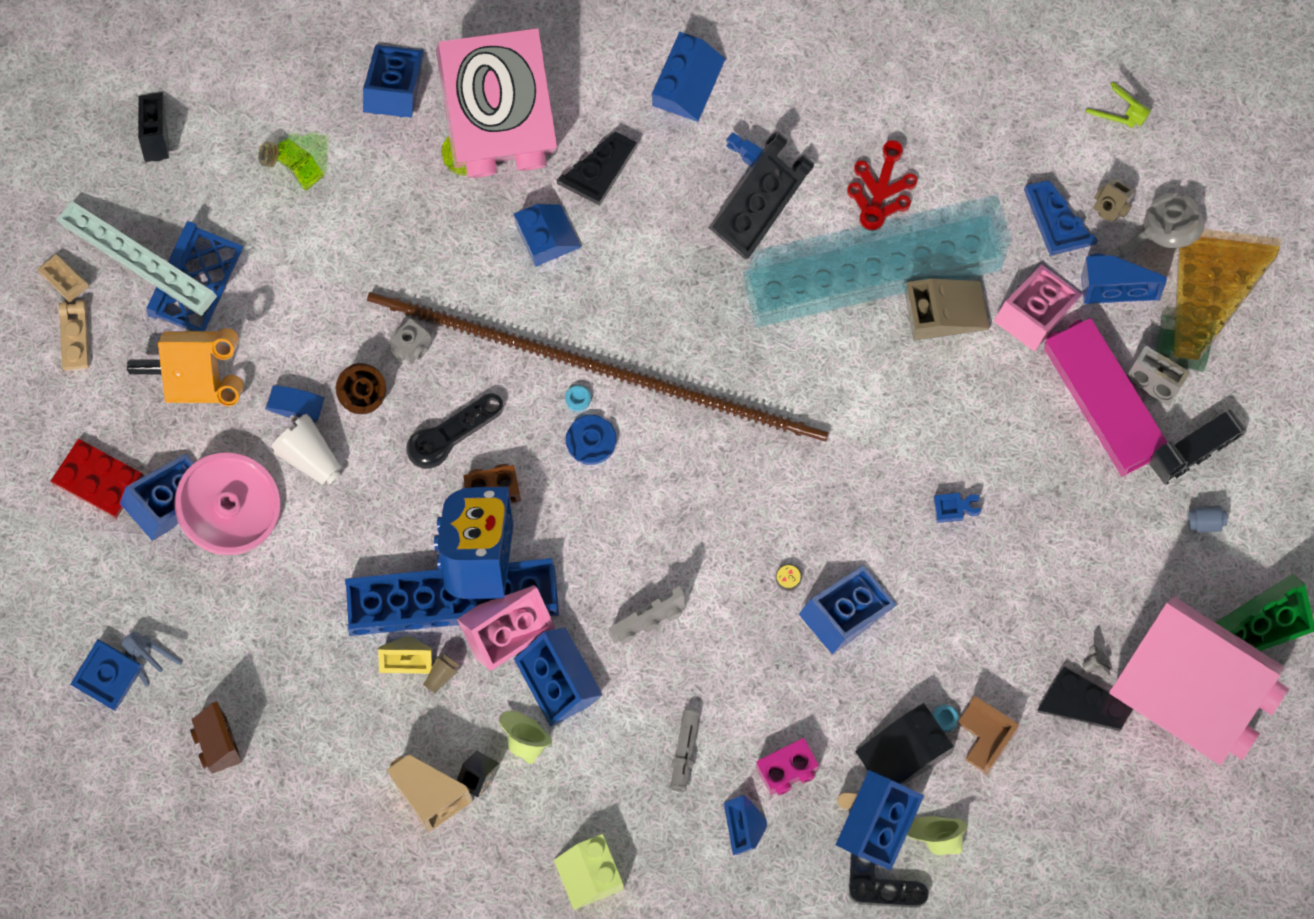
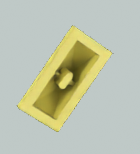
(405, 656)

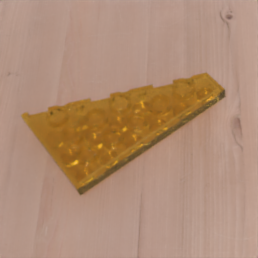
(1211, 286)

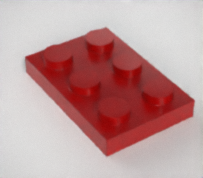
(95, 477)

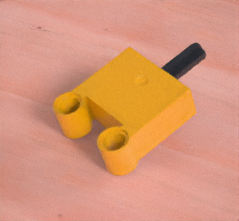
(191, 367)

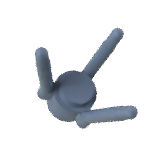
(138, 648)

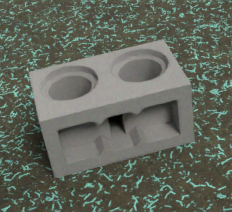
(1157, 375)

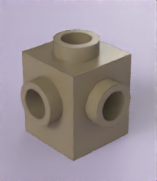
(1113, 200)

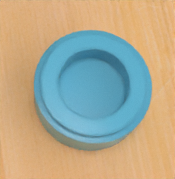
(578, 398)
(946, 717)

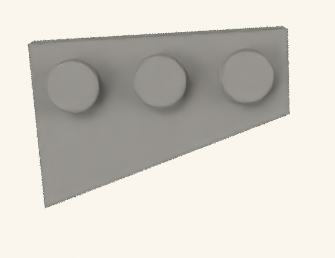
(648, 621)

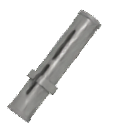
(682, 761)

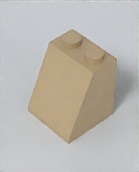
(428, 791)

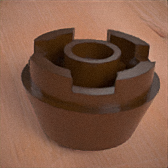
(361, 388)

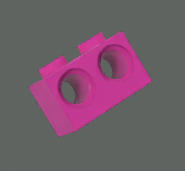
(783, 761)

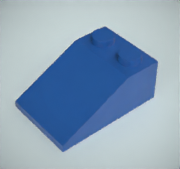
(392, 81)
(1117, 280)
(152, 497)
(846, 609)

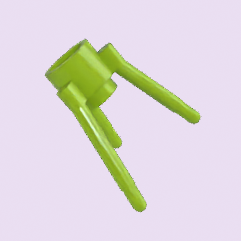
(1136, 112)

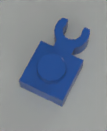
(747, 149)
(951, 507)

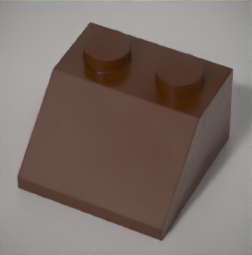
(215, 738)

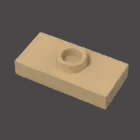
(63, 278)

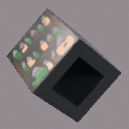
(478, 773)

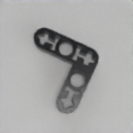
(867, 879)

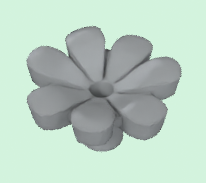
(1097, 661)

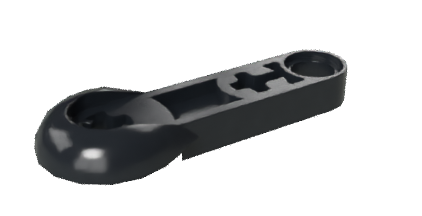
(449, 433)

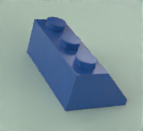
(687, 77)
(557, 675)
(879, 820)

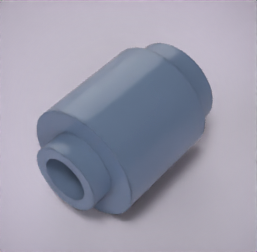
(1207, 519)

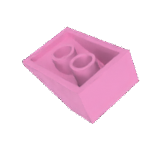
(1037, 307)
(505, 626)

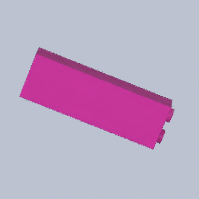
(1105, 395)

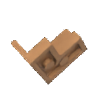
(993, 731)

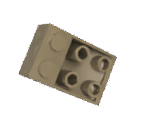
(945, 307)

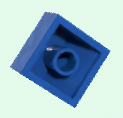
(546, 232)

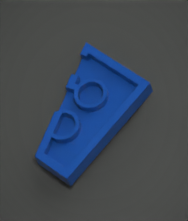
(1056, 222)

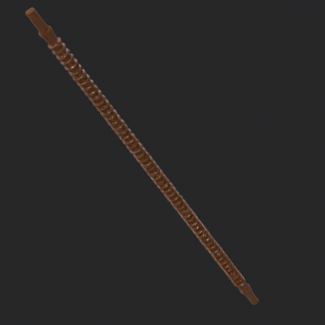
(798, 428)

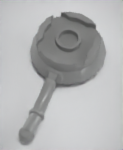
(1169, 223)

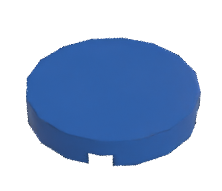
(598, 440)

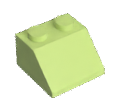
(588, 872)

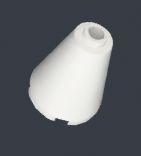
(307, 451)

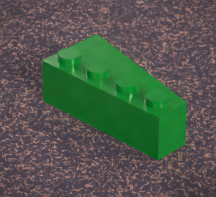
(1273, 615)

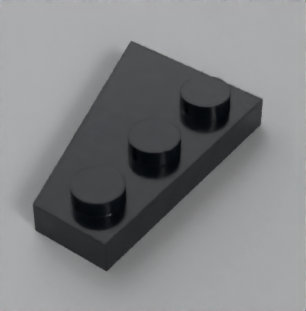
(600, 169)
(1085, 702)

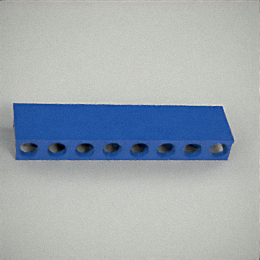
(422, 601)

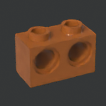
(492, 477)

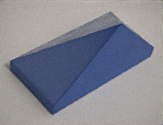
(744, 824)

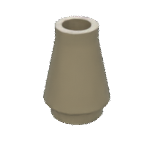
(440, 673)

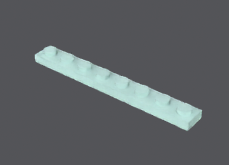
(137, 258)

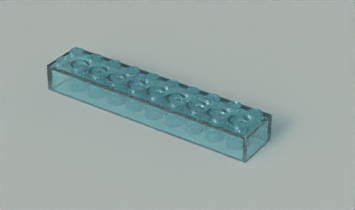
(871, 270)

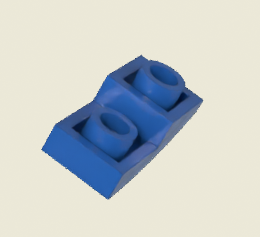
(295, 402)

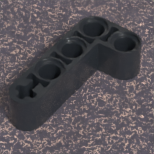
(1175, 459)

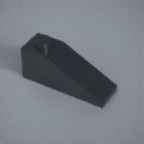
(153, 127)

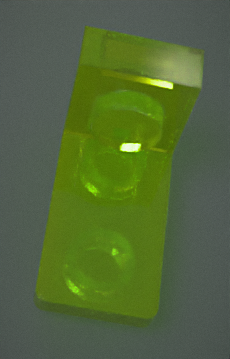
(299, 163)

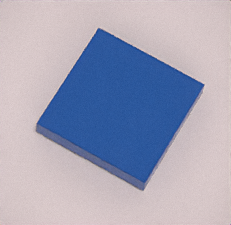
(106, 675)

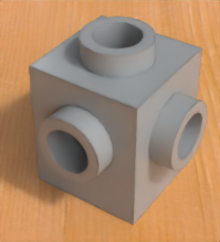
(409, 342)

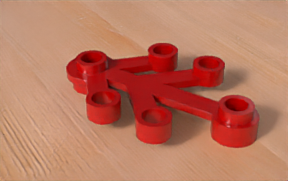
(881, 190)

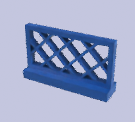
(179, 259)

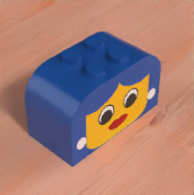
(475, 542)

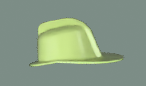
(525, 735)
(940, 834)

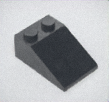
(906, 747)

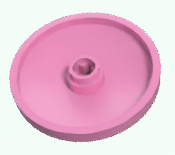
(227, 503)

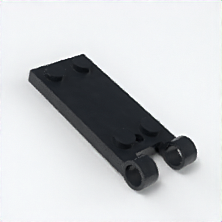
(759, 198)

